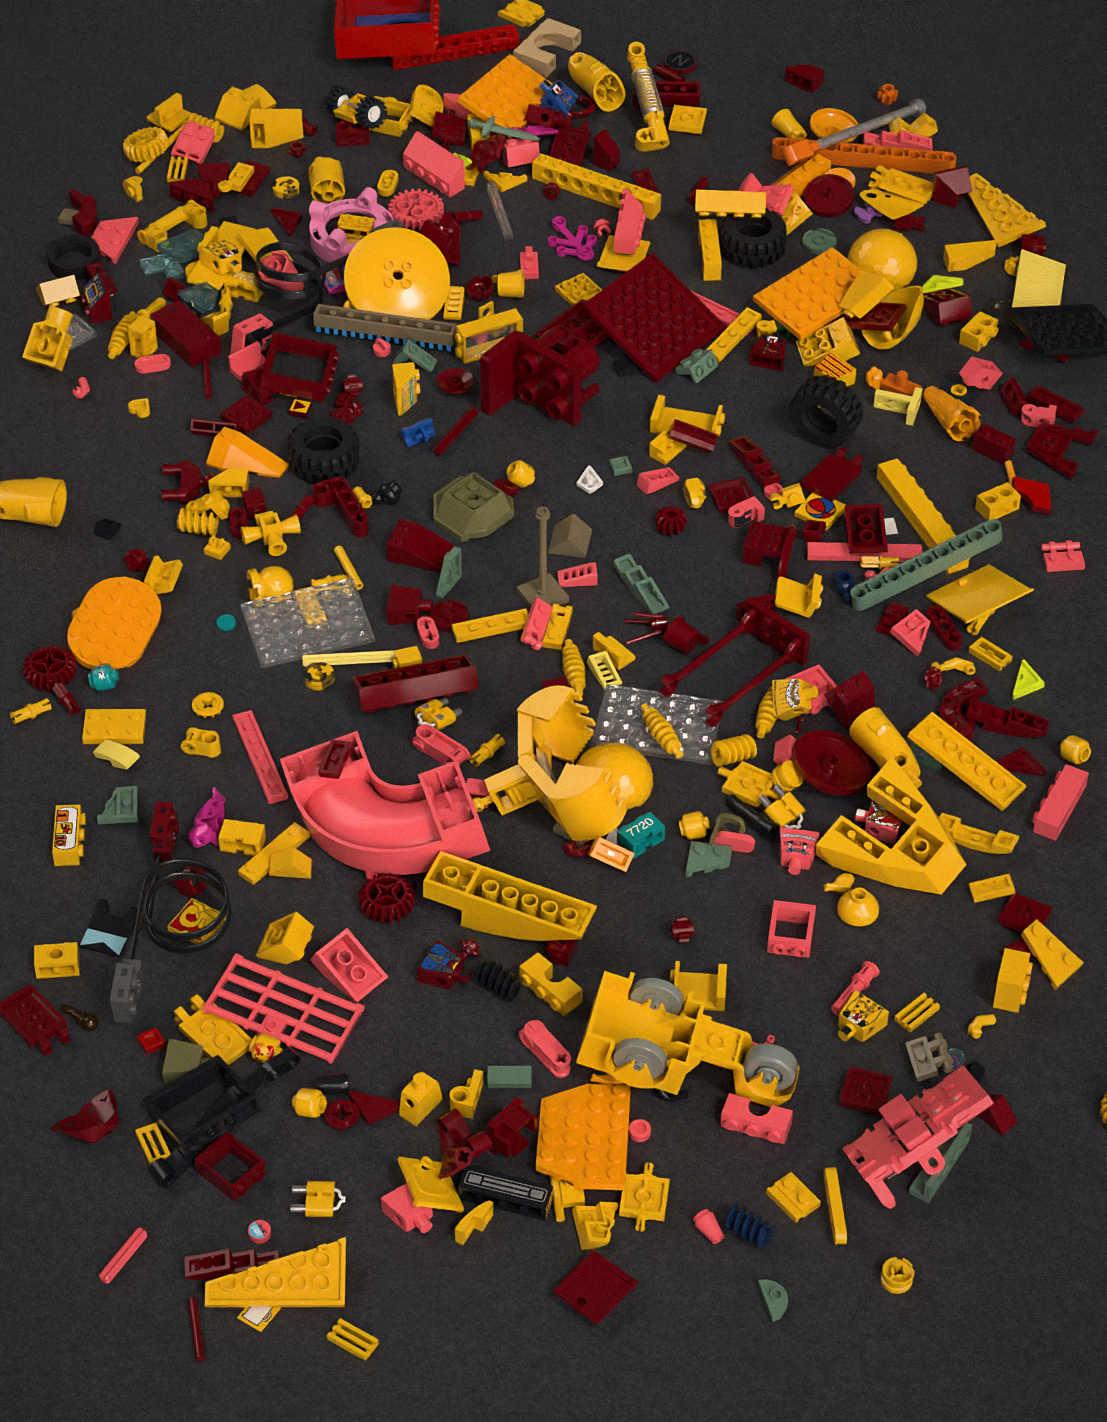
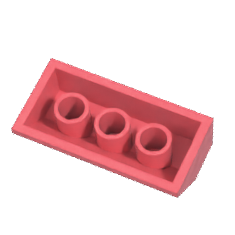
(434, 165)

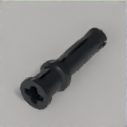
(758, 821)

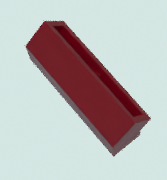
(211, 427)
(692, 436)

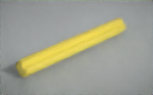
(350, 658)

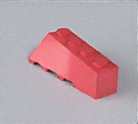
(629, 224)

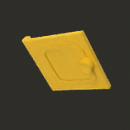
(621, 261)
(426, 1185)

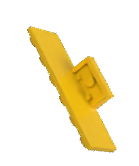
(204, 274)

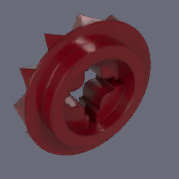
(333, 1112)

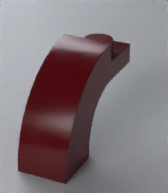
(87, 218)

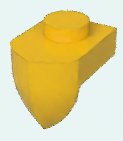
(133, 188)

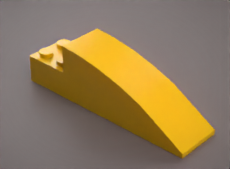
(503, 903)

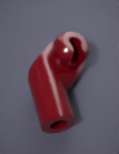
(572, 850)

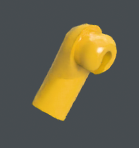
(979, 1021)

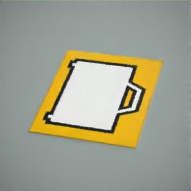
(258, 1316)

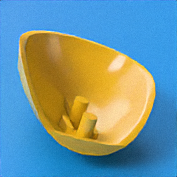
(914, 301)

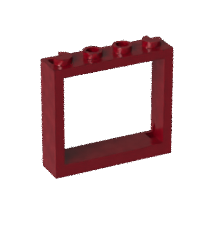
(296, 386)

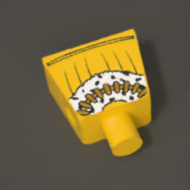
(792, 698)

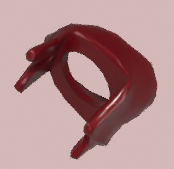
(186, 887)

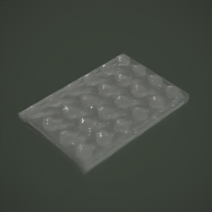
(307, 622)
(622, 722)

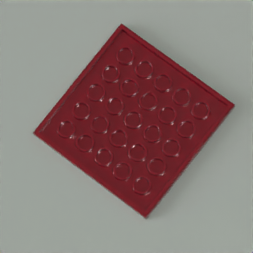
(653, 317)

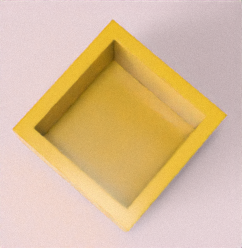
(1013, 980)

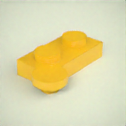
(237, 178)

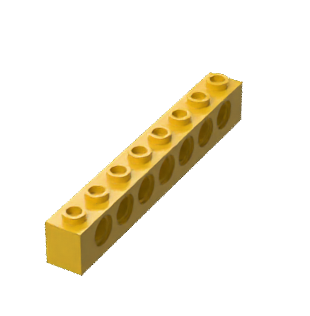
(592, 184)

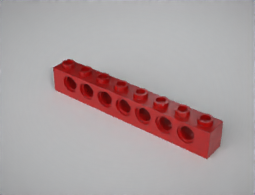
(463, 46)

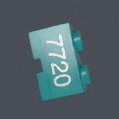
(640, 833)

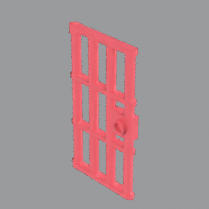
(275, 1021)

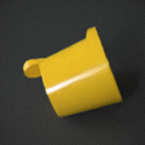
(510, 284)

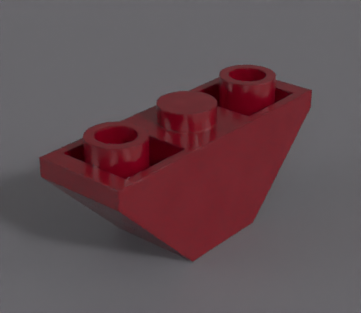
(193, 190)

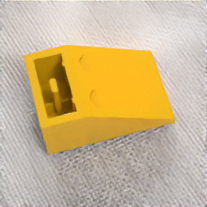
(275, 127)
(832, 338)

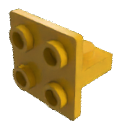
(169, 114)

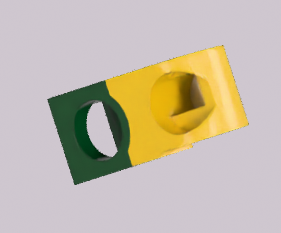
(768, 327)

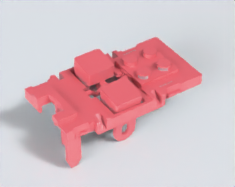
(942, 1108)

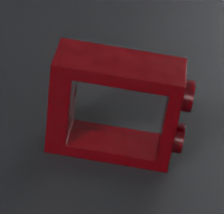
(219, 1150)

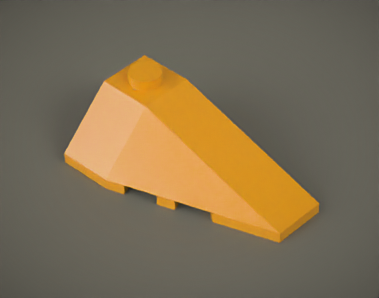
(236, 450)

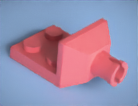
(776, 195)

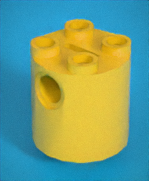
(326, 180)

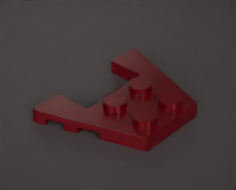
(1052, 442)

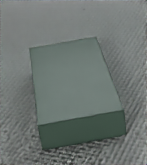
(509, 1077)

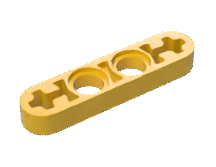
(835, 1206)

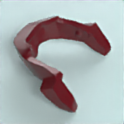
(585, 112)

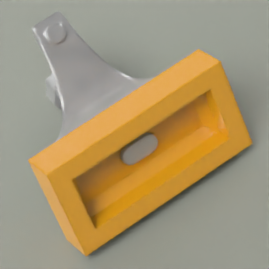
(611, 853)

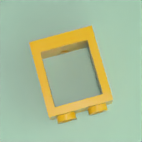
(396, 109)

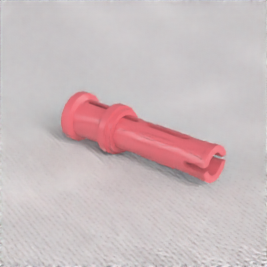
(859, 982)

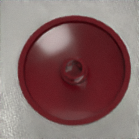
(831, 762)

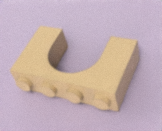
(548, 33)

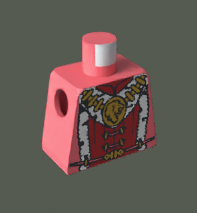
(880, 823)

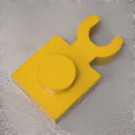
(791, 496)

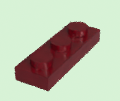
(1065, 408)

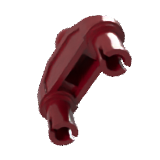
(190, 482)

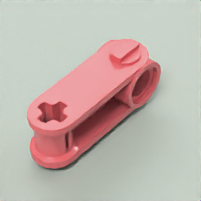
(439, 745)
(546, 1048)

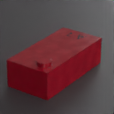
(186, 333)

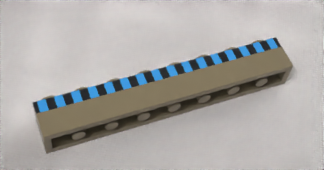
(385, 326)

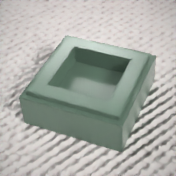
(620, 466)

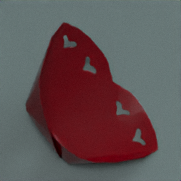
(94, 1124)

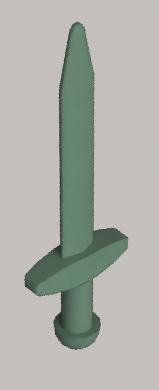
(490, 126)

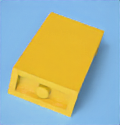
(664, 417)

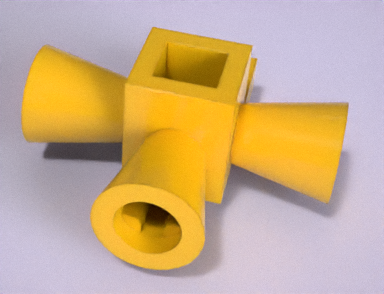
(271, 531)

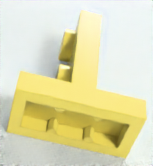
(899, 403)

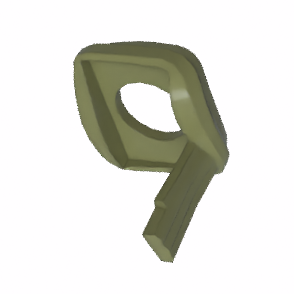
(727, 818)

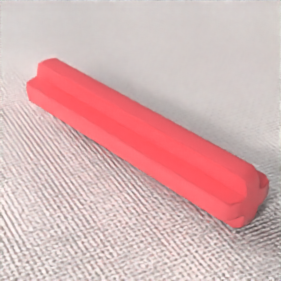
(123, 1255)

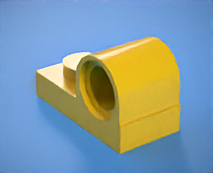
(466, 1098)

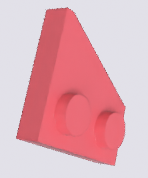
(912, 631)

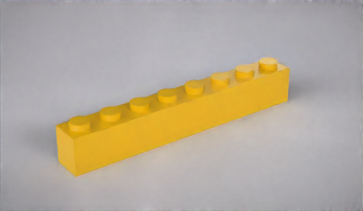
(916, 506)

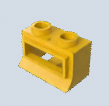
(355, 223)

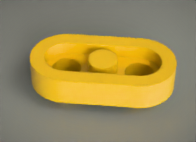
(387, 183)

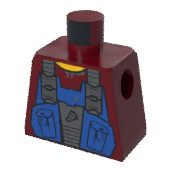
(443, 967)

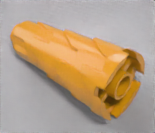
(953, 414)

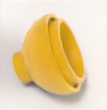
(858, 907)

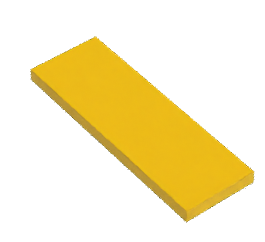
(967, 761)

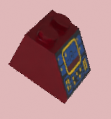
(97, 299)

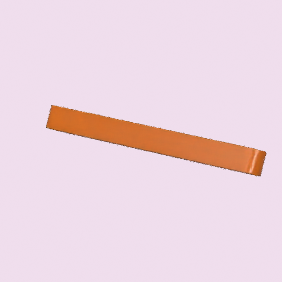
(871, 156)

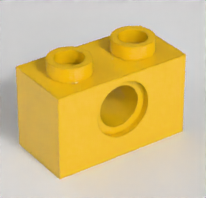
(56, 960)

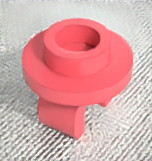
(600, 225)

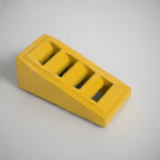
(454, 302)

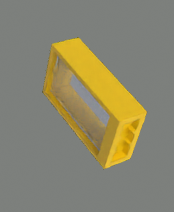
(482, 334)

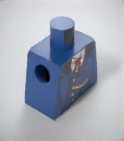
(557, 96)

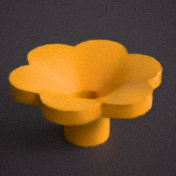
(874, 377)

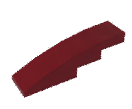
(753, 460)
(222, 1263)

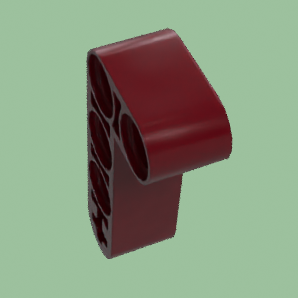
(339, 492)

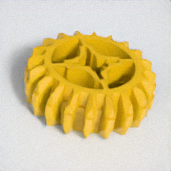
(145, 144)

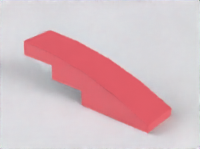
(902, 140)

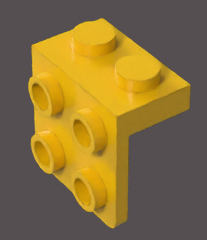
(799, 597)

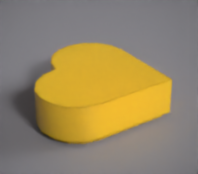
(139, 407)

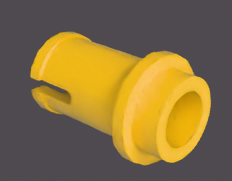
(364, 499)

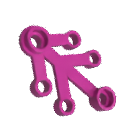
(582, 252)

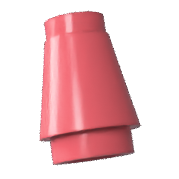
(708, 1225)

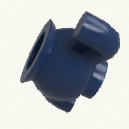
(844, 583)

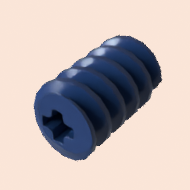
(749, 1227)

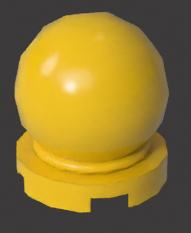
(269, 582)

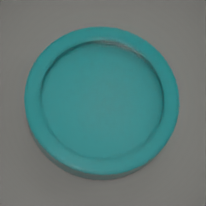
(225, 622)

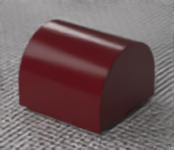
(813, 530)

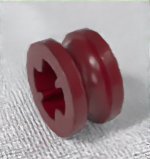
(552, 187)

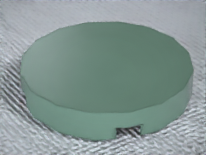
(818, 241)

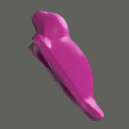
(208, 821)

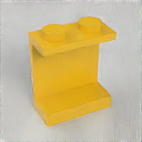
(705, 987)

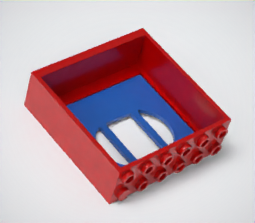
(377, 36)

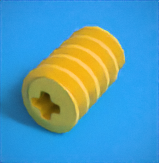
(219, 129)
(197, 523)
(733, 750)

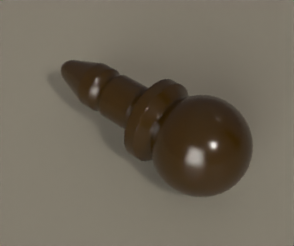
(88, 1021)

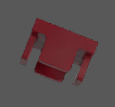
(505, 1127)

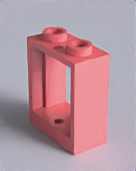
(792, 913)

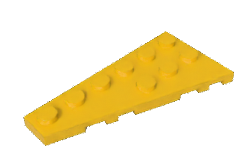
(1000, 213)
(295, 1280)

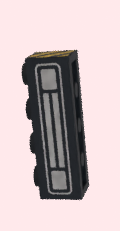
(506, 1192)

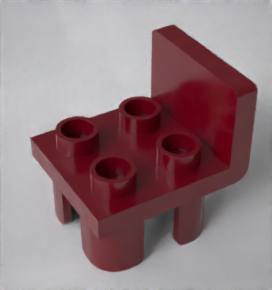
(538, 374)

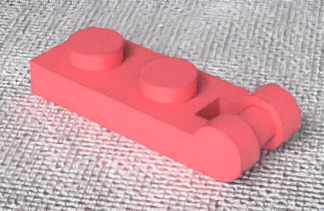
(536, 623)

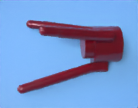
(657, 623)

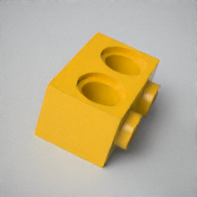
(978, 331)
(142, 337)
(998, 502)

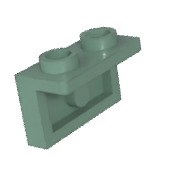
(697, 365)

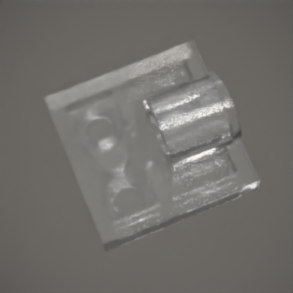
(80, 332)

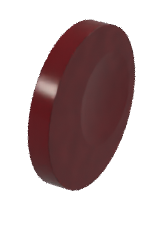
(829, 195)

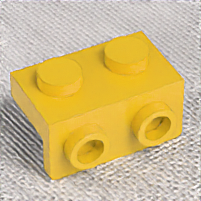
(163, 576)

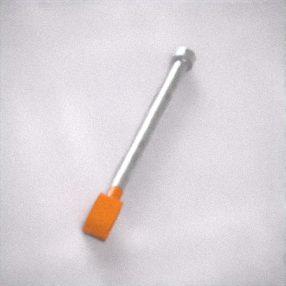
(804, 150)

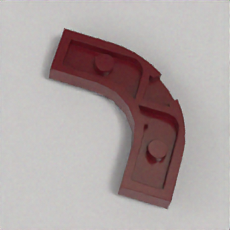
(955, 701)

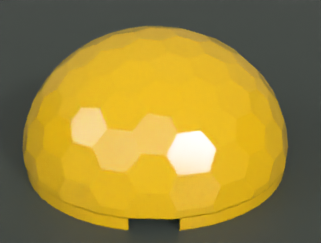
(885, 255)
(628, 766)

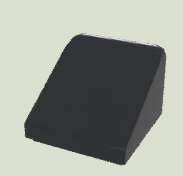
(106, 528)

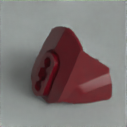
(445, 237)

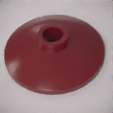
(455, 380)

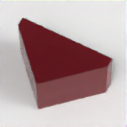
(999, 1115)

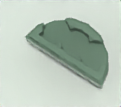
(774, 1297)

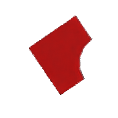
(1034, 493)

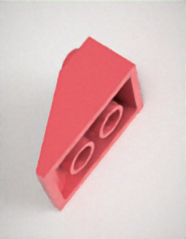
(349, 966)

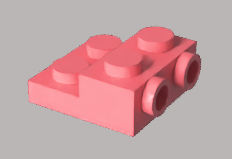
(816, 677)

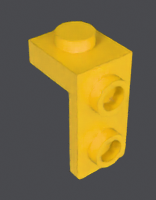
(210, 501)

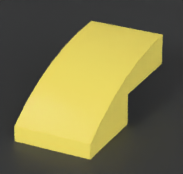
(118, 754)

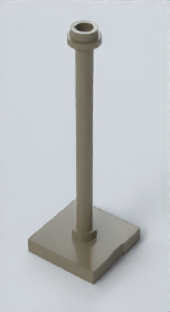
(545, 586)

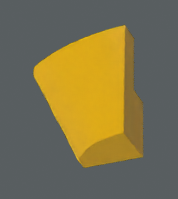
(594, 1224)

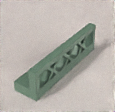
(927, 1185)

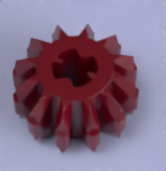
(670, 520)

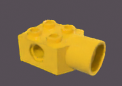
(50, 340)

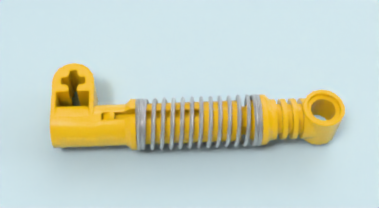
(650, 101)

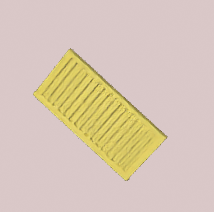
(1038, 281)

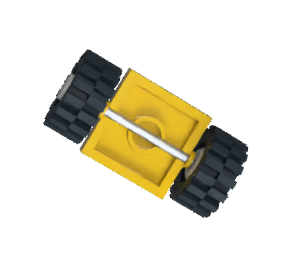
(355, 108)

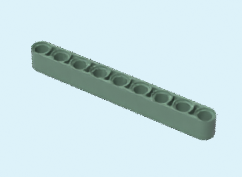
(926, 564)

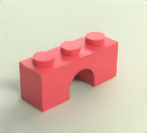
(772, 1126)

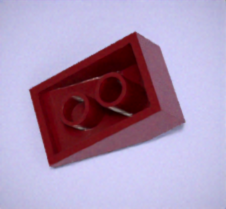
(947, 306)
(865, 528)
(417, 546)

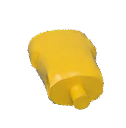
(597, 81)
(33, 500)
(882, 741)

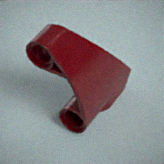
(458, 1144)

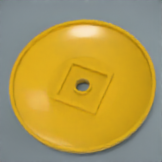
(391, 250)

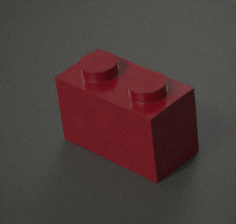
(993, 444)

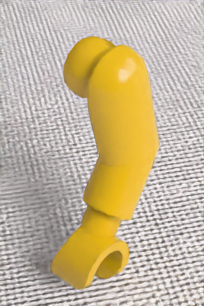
(958, 664)

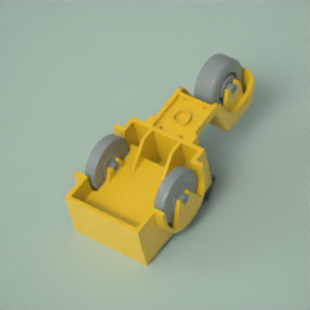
(655, 1039)

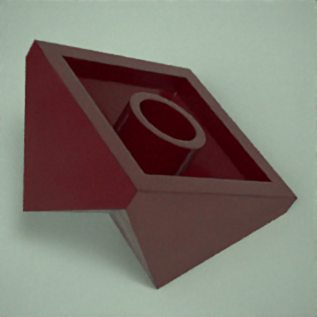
(951, 186)

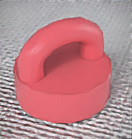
(381, 348)

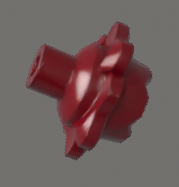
(933, 678)
(470, 948)

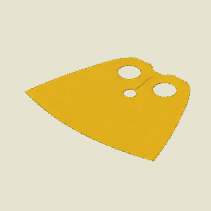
(892, 207)

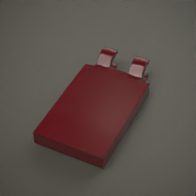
(571, 143)
(833, 475)
(34, 1019)

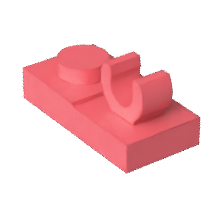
(529, 263)

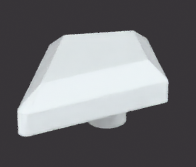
(589, 480)

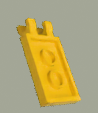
(902, 184)
(212, 1032)

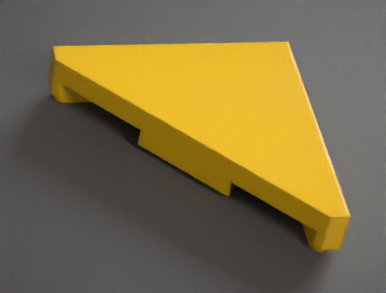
(504, 180)

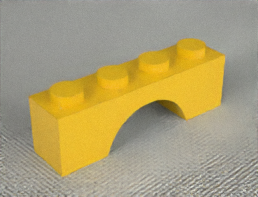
(710, 249)

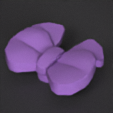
(865, 215)

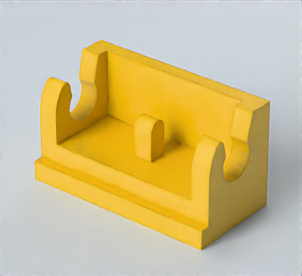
(665, 449)

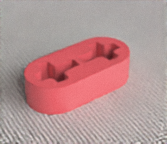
(430, 632)

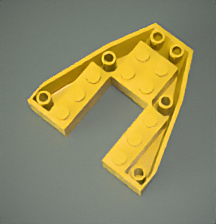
(919, 861)

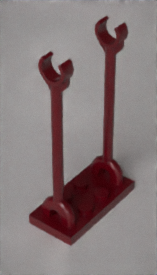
(768, 627)

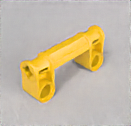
(156, 232)

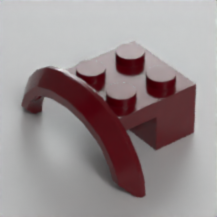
(771, 542)

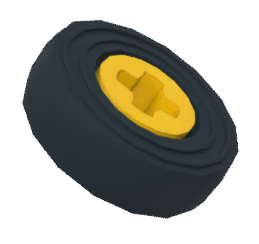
(960, 391)

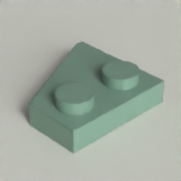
(450, 572)
(121, 806)
(707, 857)

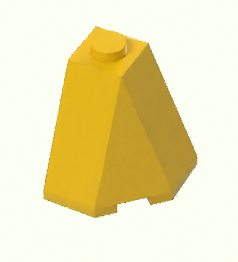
(865, 294)

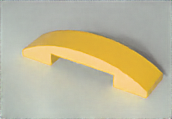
(979, 839)

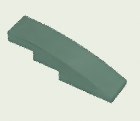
(640, 584)

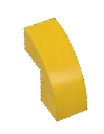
(922, 126)

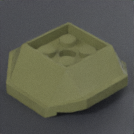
(471, 507)

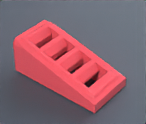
(656, 479)
(584, 575)

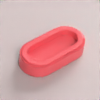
(152, 363)
(738, 841)

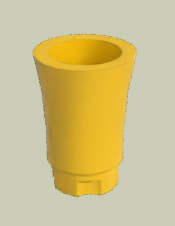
(788, 125)

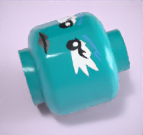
(103, 677)

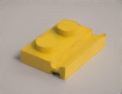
(793, 1197)

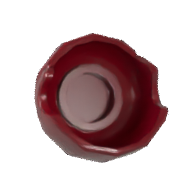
(480, 287)

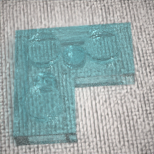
(163, 263)

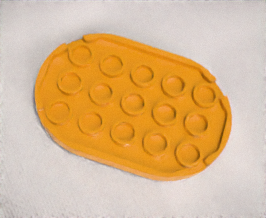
(114, 623)

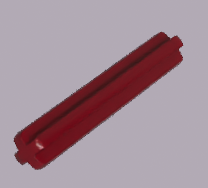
(455, 431)

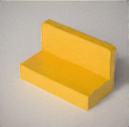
(617, 652)

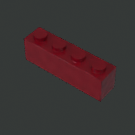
(675, 93)

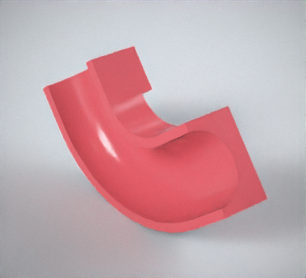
(380, 823)

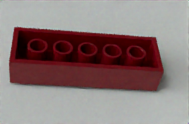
(415, 683)

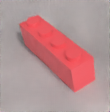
(1060, 802)

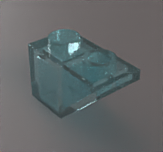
(201, 296)

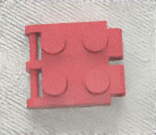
(194, 141)

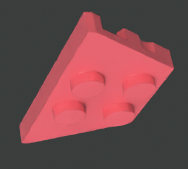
(114, 235)

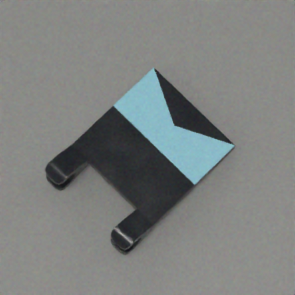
(108, 933)

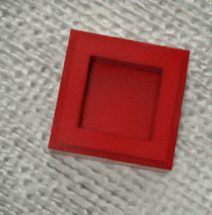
(151, 1040)

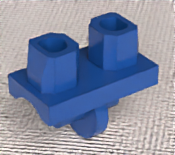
(418, 432)

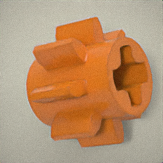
(887, 94)

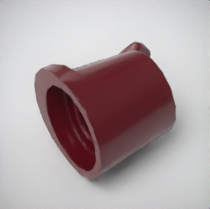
(683, 636)

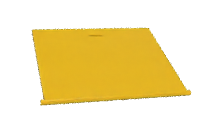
(978, 593)

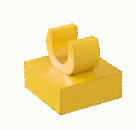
(217, 547)

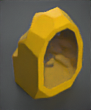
(694, 492)

